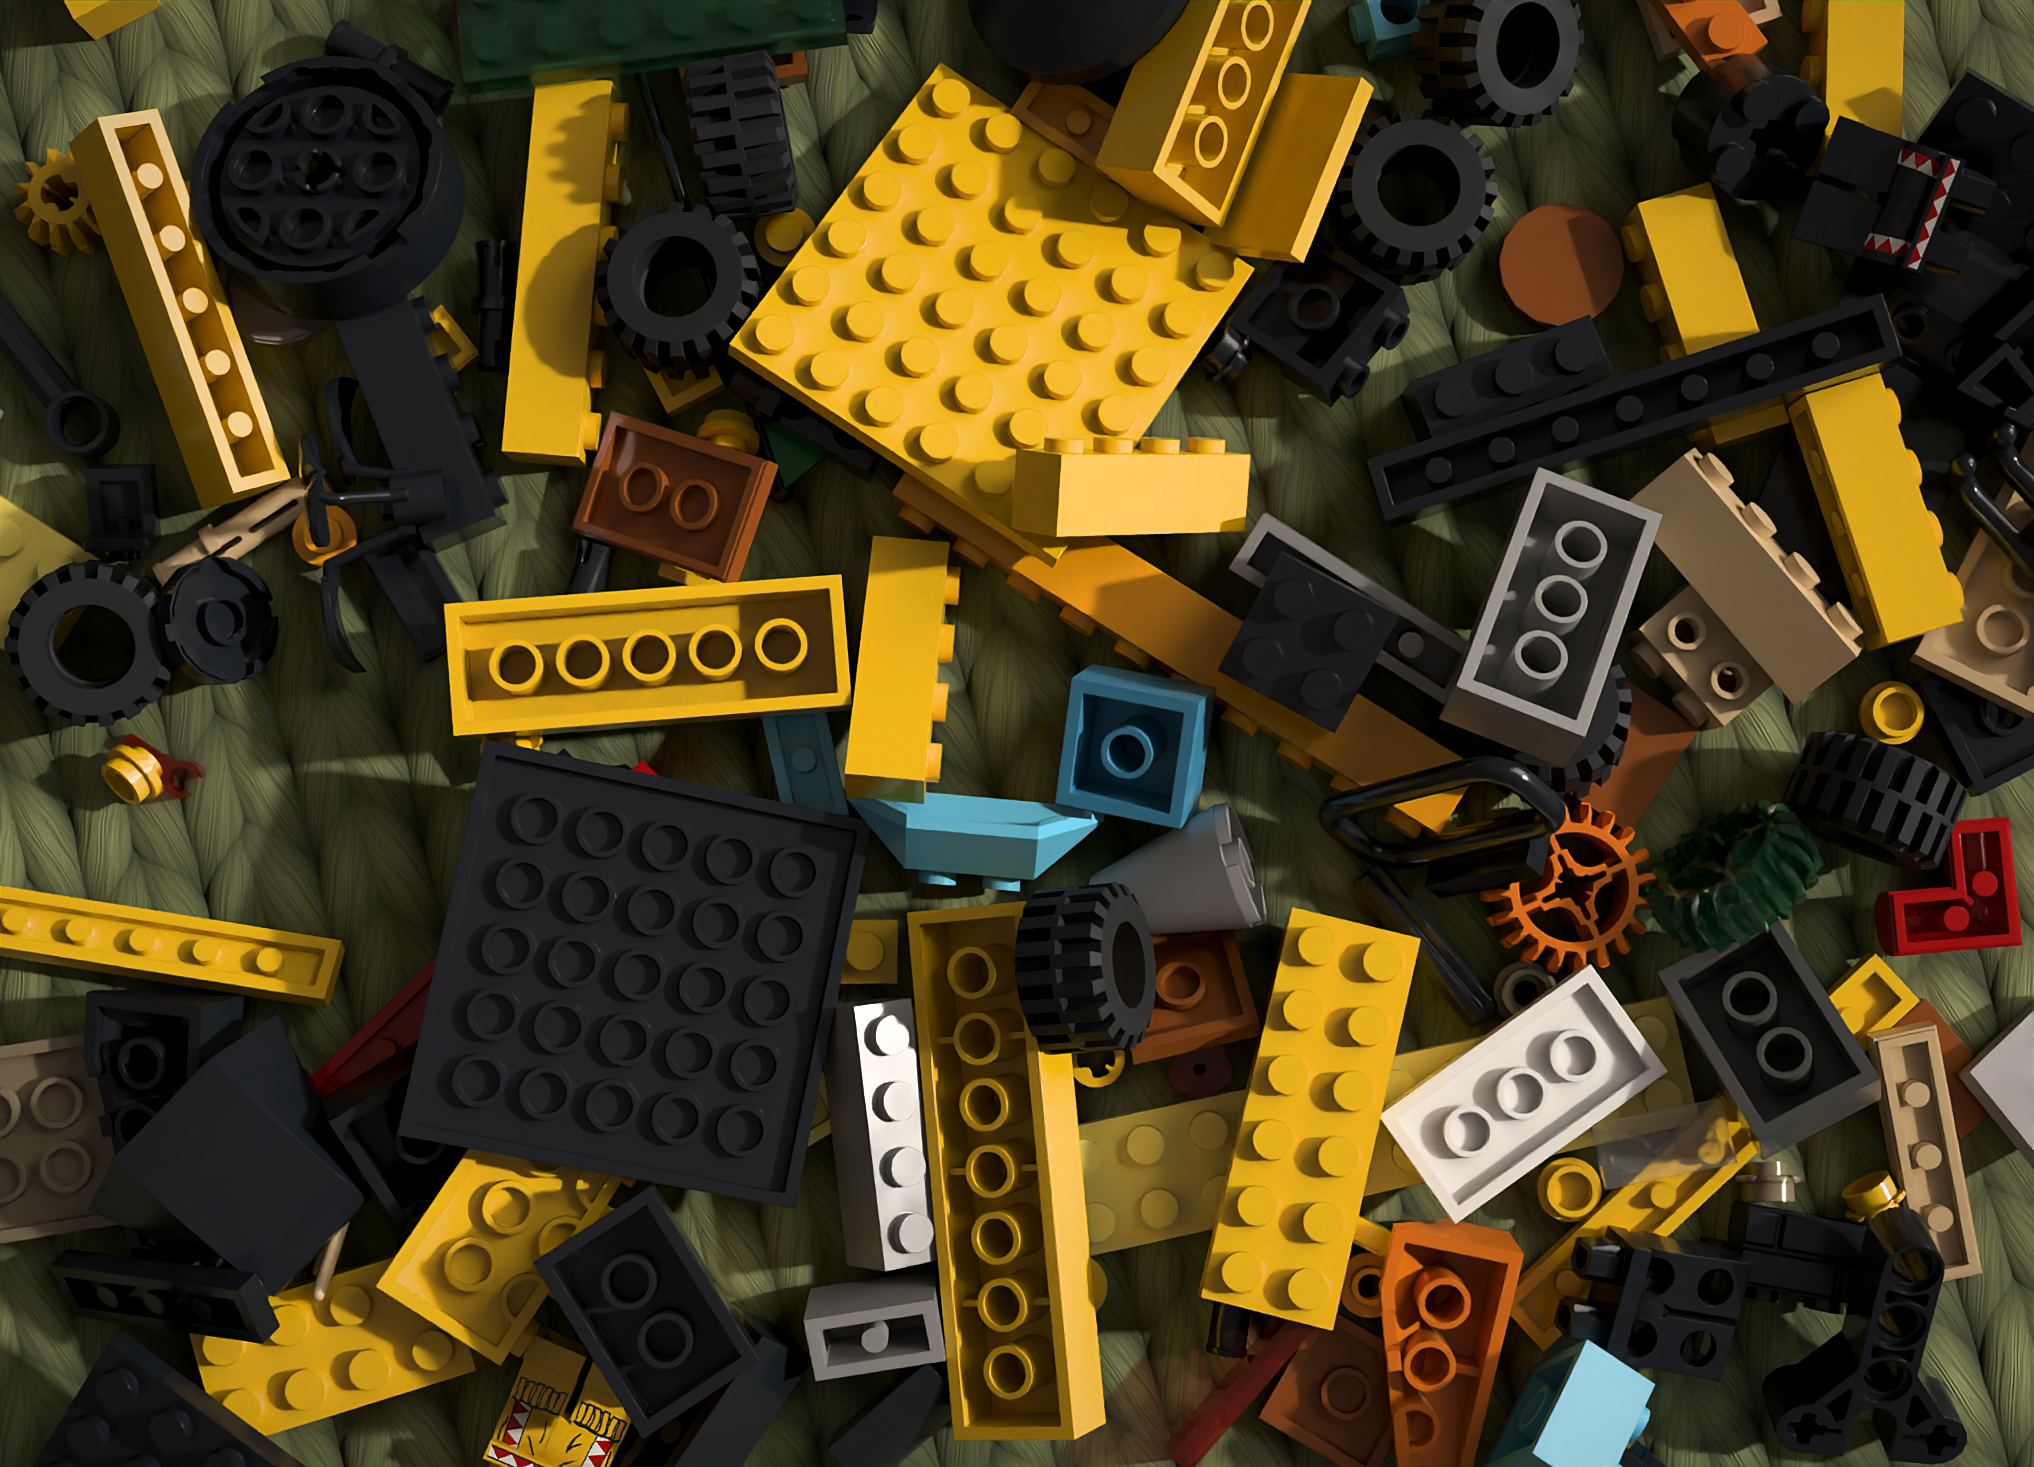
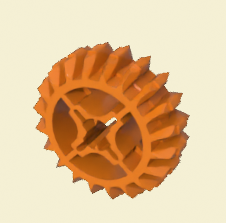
(1581, 912)

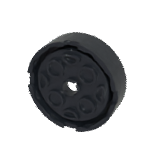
(365, 229)

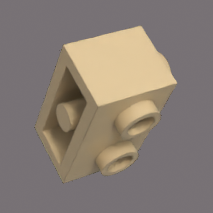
(1697, 660)

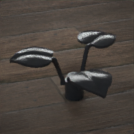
(406, 499)

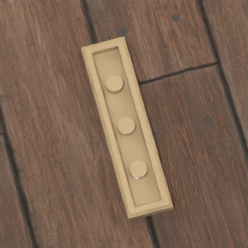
(1924, 1140)

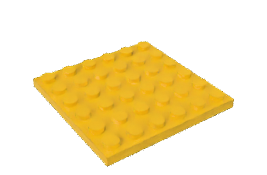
(985, 302)

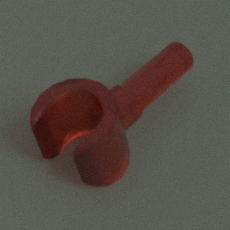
(168, 765)

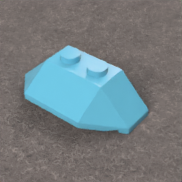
(977, 836)

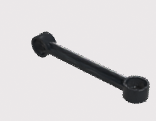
(52, 385)

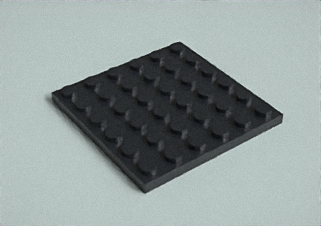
(636, 976)

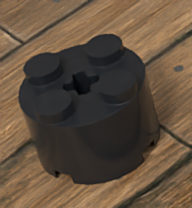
(1749, 127)

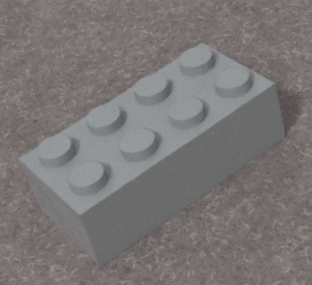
(1551, 618)

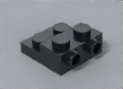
(1323, 320)

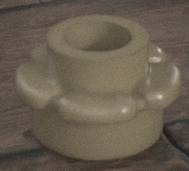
(1767, 1182)

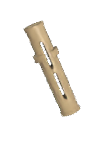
(214, 540)

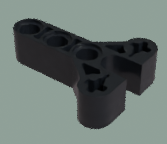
(1875, 1357)

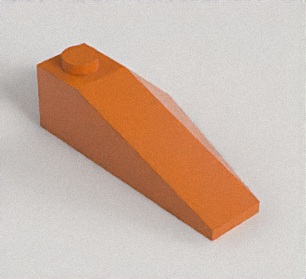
(1444, 1327)

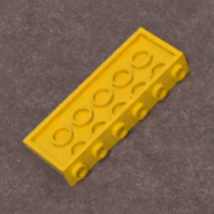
(478, 1241)

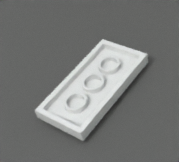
(1521, 1093)

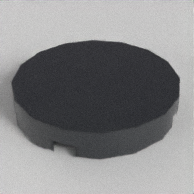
(217, 621)

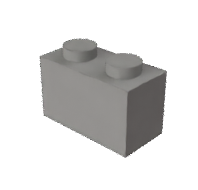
(875, 1325)

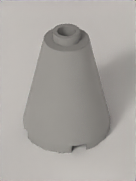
(1194, 876)

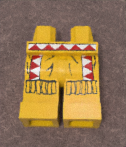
(536, 1419)

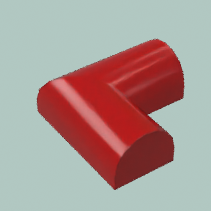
(1972, 908)

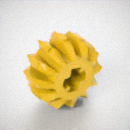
(45, 203)

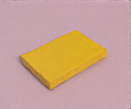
(1293, 167)

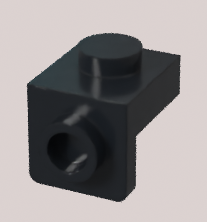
(122, 510)

